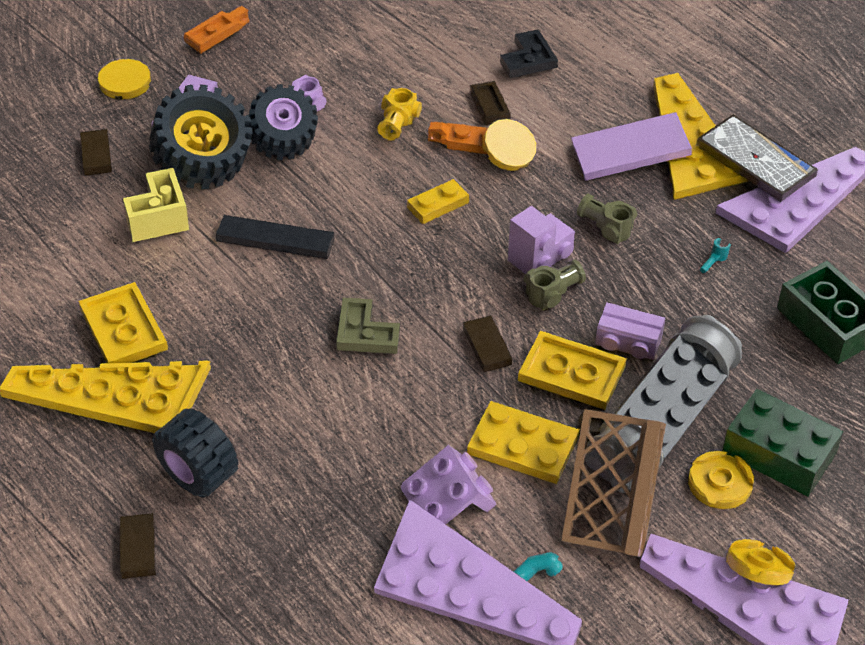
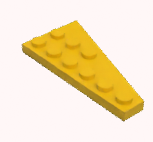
(700, 170)
(115, 393)

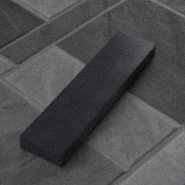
(275, 236)

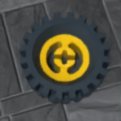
(218, 125)

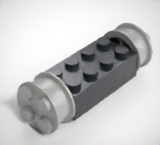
(672, 390)

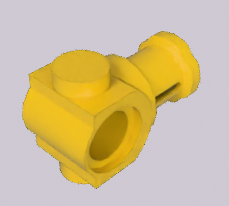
(399, 110)

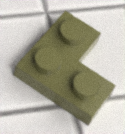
(360, 334)

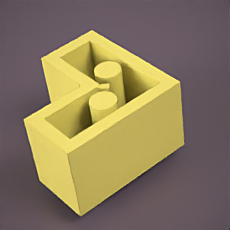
(158, 211)

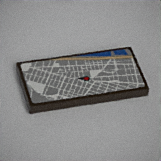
(757, 157)

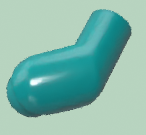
(535, 563)

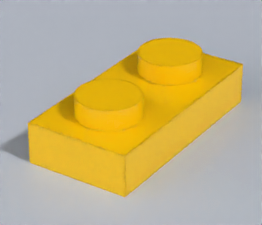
(438, 201)

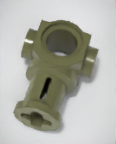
(613, 218)
(547, 284)

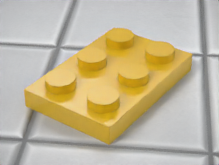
(123, 325)
(572, 370)
(523, 442)

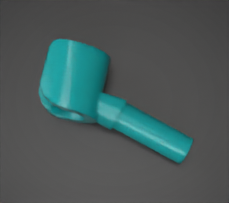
(717, 253)

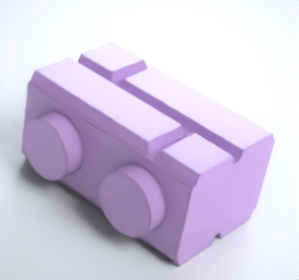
(630, 331)

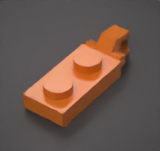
(216, 29)
(457, 136)

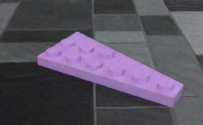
(789, 221)
(455, 578)
(751, 609)

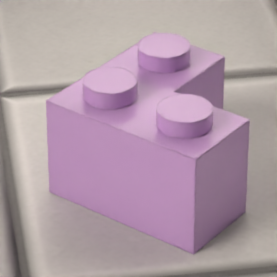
(538, 240)

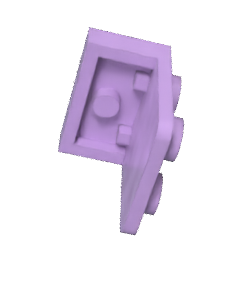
(448, 485)

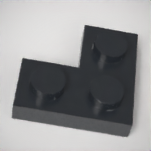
(533, 56)

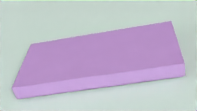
(631, 146)

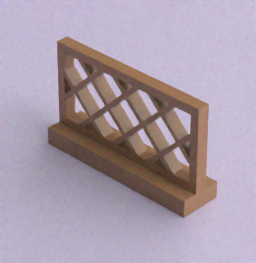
(642, 485)

